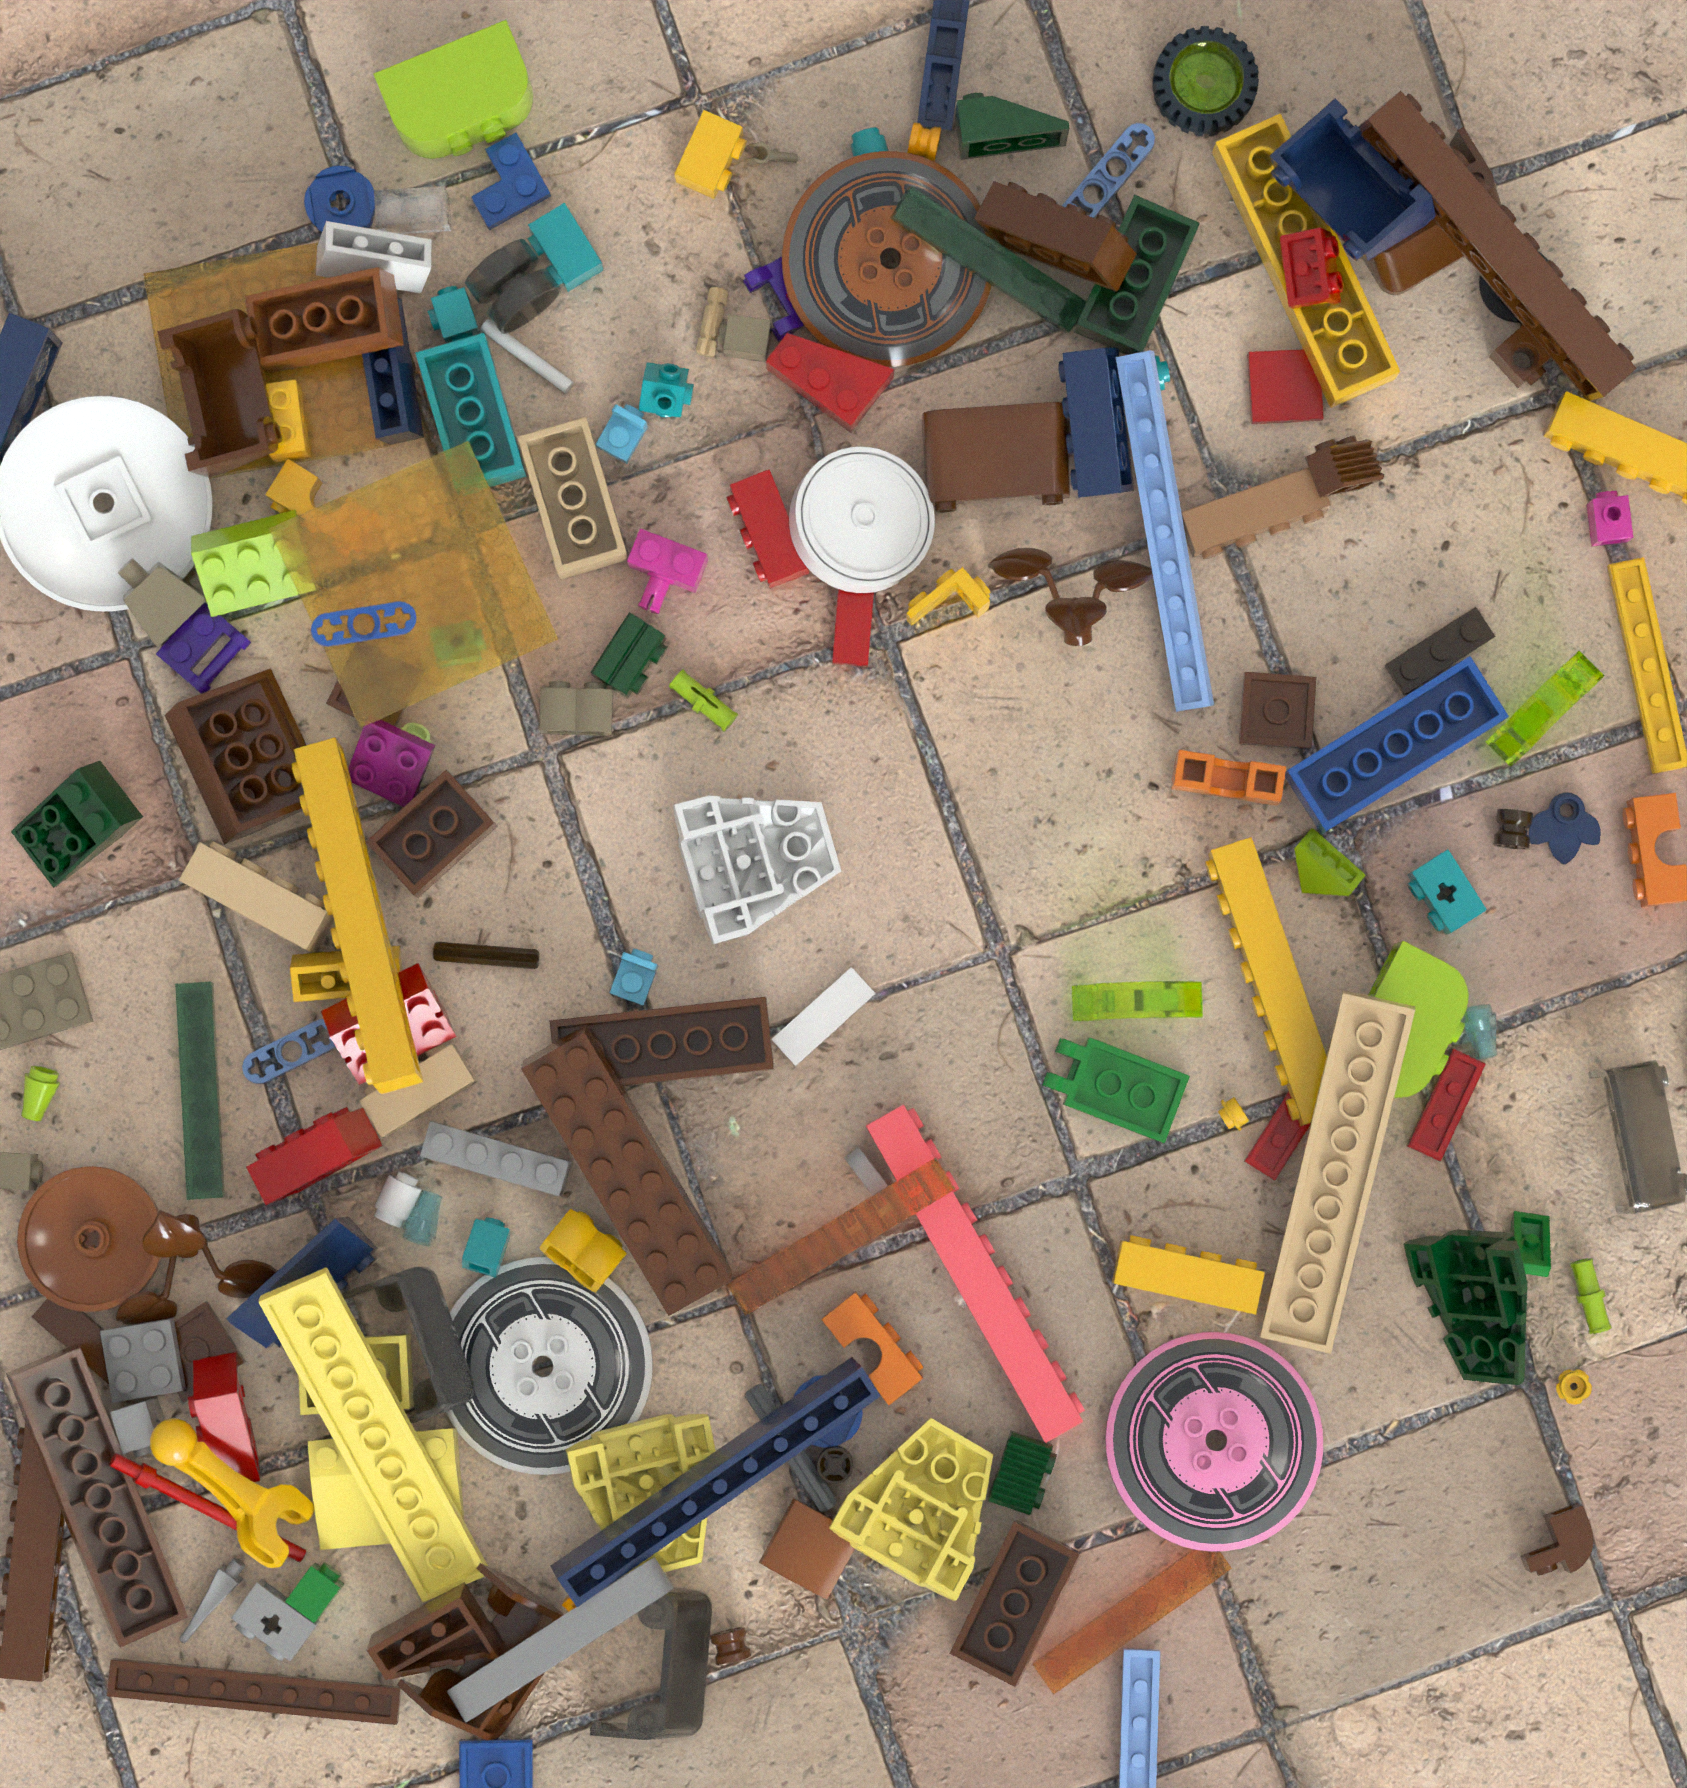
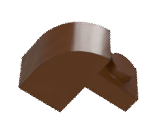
(1571, 1542)

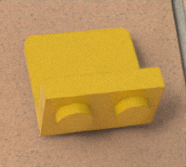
(972, 591)

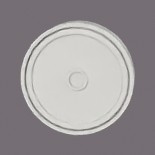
(861, 519)

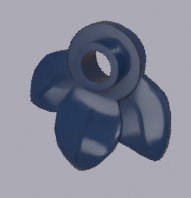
(1564, 833)

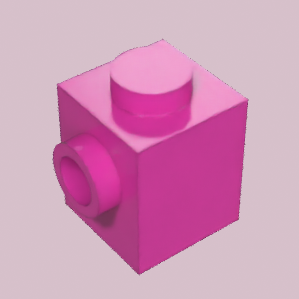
(1609, 519)

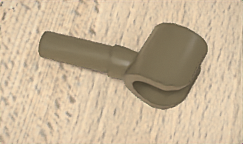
(766, 154)

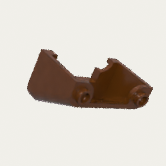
(223, 391)
(996, 454)

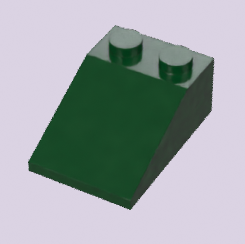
(1001, 127)

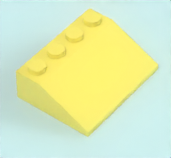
(339, 1504)

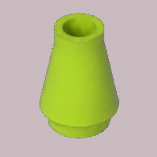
(39, 1090)

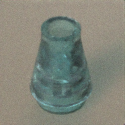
(1481, 1030)
(423, 1220)

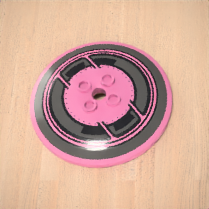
(1161, 1450)

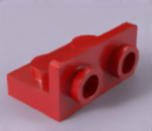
(1311, 267)

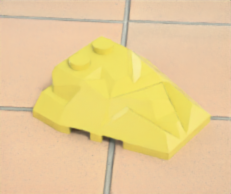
(634, 1462)
(921, 1509)

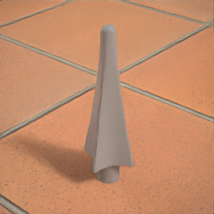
(222, 1584)

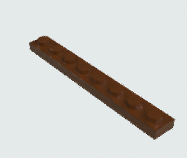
(254, 1691)

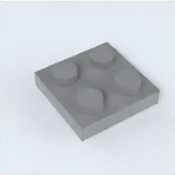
(143, 1360)

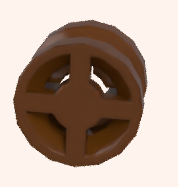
(730, 1645)

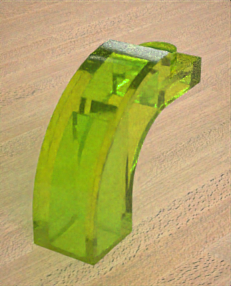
(1544, 708)
(1137, 1000)

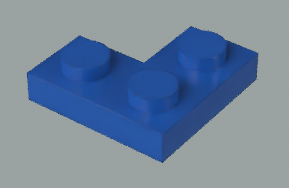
(519, 183)

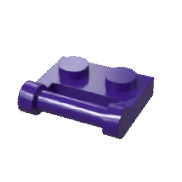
(195, 640)

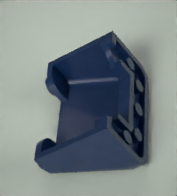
(1351, 184)

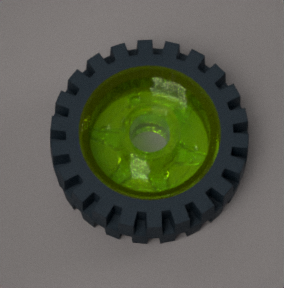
(1208, 54)

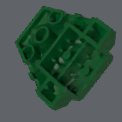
(1480, 1297)

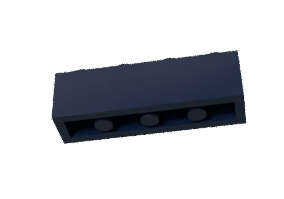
(393, 392)

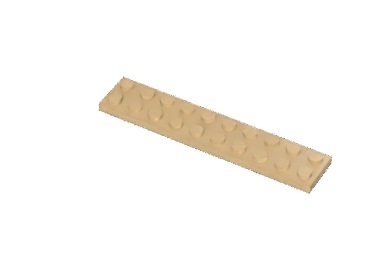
(1337, 1171)

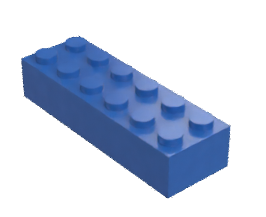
(1395, 745)

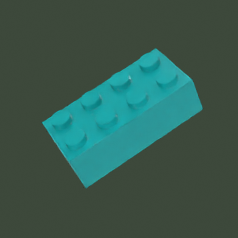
(471, 405)

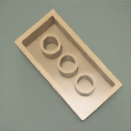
(573, 498)
(256, 897)

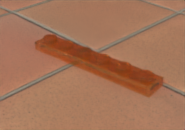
(1130, 1617)

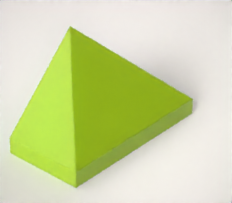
(1324, 868)

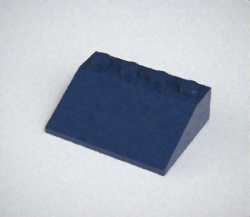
(338, 1247)

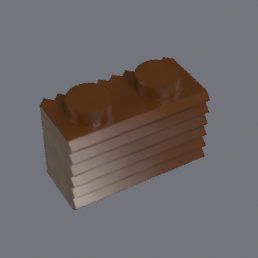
(1344, 466)

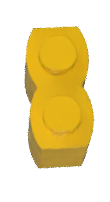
(583, 1249)

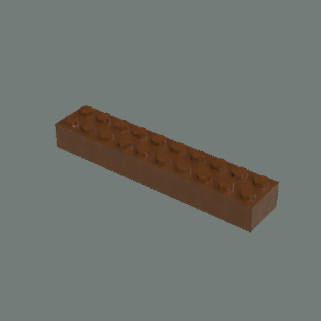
(1499, 249)

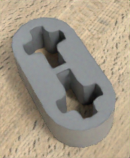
(865, 1171)

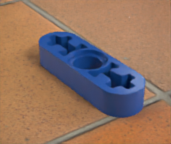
(337, 637)

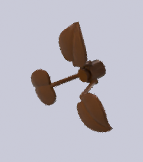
(1076, 614)
(182, 1237)

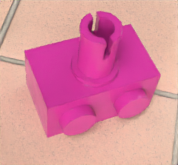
(665, 565)

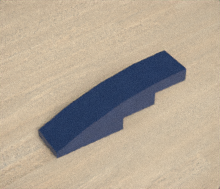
(943, 63)

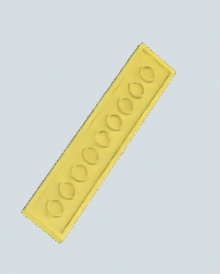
(373, 1433)

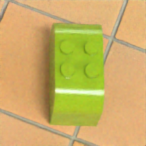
(458, 93)
(1439, 1003)

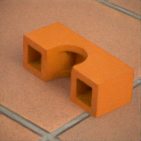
(1228, 779)
(1655, 880)
(855, 1320)

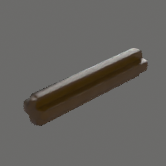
(486, 955)

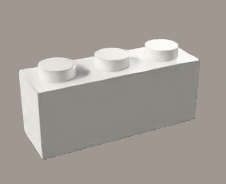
(354, 248)

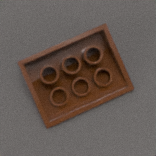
(241, 753)

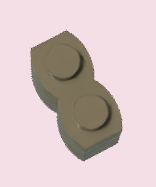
(576, 711)

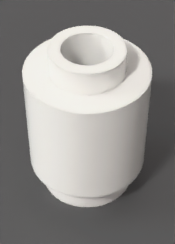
(397, 1199)

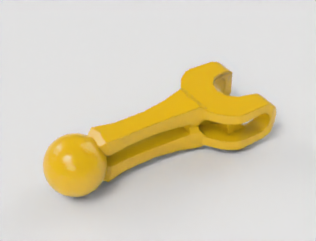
(250, 1504)

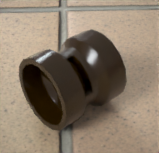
(1513, 831)
(835, 1469)

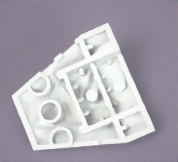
(752, 858)

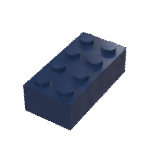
(1096, 422)

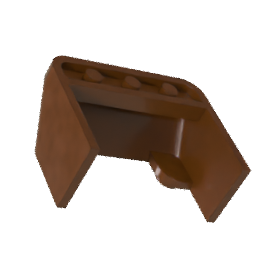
(1429, 248)
(517, 1618)

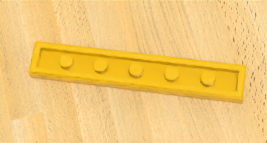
(1648, 665)

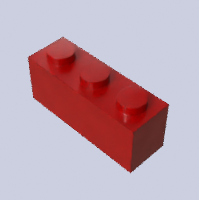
(766, 529)

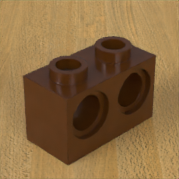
(1521, 342)

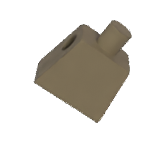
(159, 599)

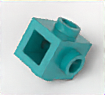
(665, 390)

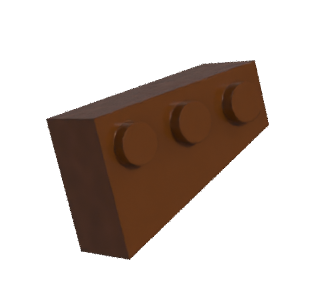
(434, 1636)

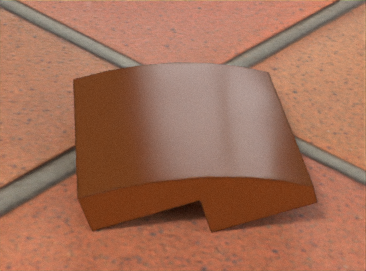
(807, 1550)

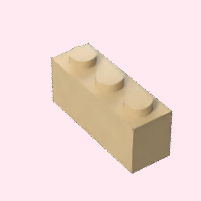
(443, 1077)

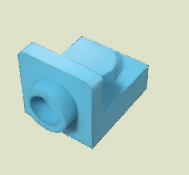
(622, 432)
(634, 977)

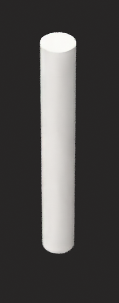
(527, 356)

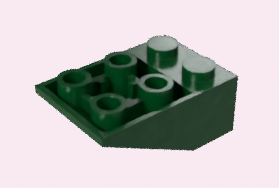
(76, 822)

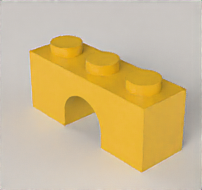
(293, 489)

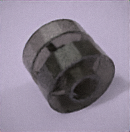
(509, 281)

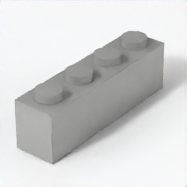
(495, 1158)

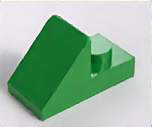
(1533, 1239)

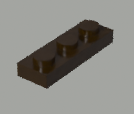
(1439, 651)

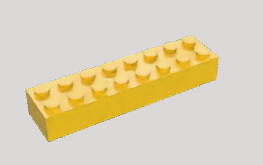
(1337, 338)

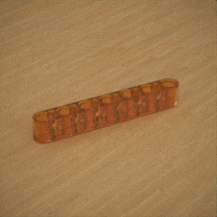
(840, 1236)

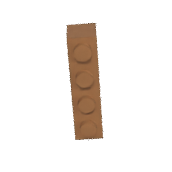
(1253, 512)

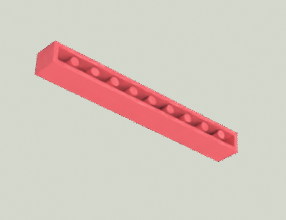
(981, 1283)

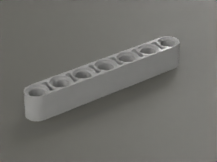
(560, 1639)

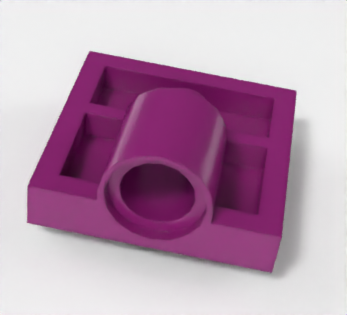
(390, 762)

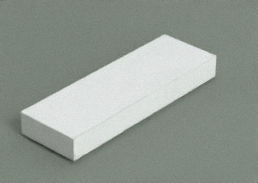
(823, 1016)

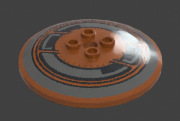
(837, 272)

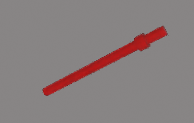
(146, 1476)

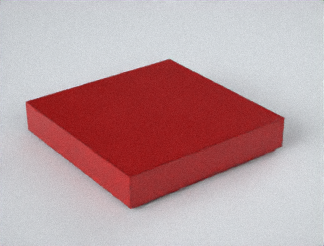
(1283, 387)

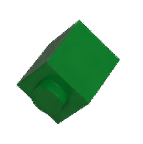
(315, 1591)

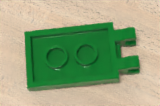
(1119, 1087)

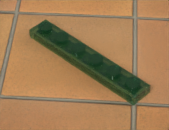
(988, 259)
(200, 1090)

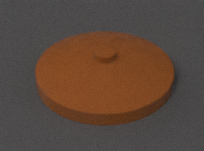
(86, 1238)

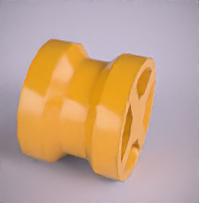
(924, 141)

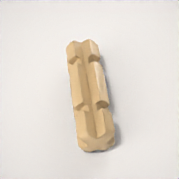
(711, 322)

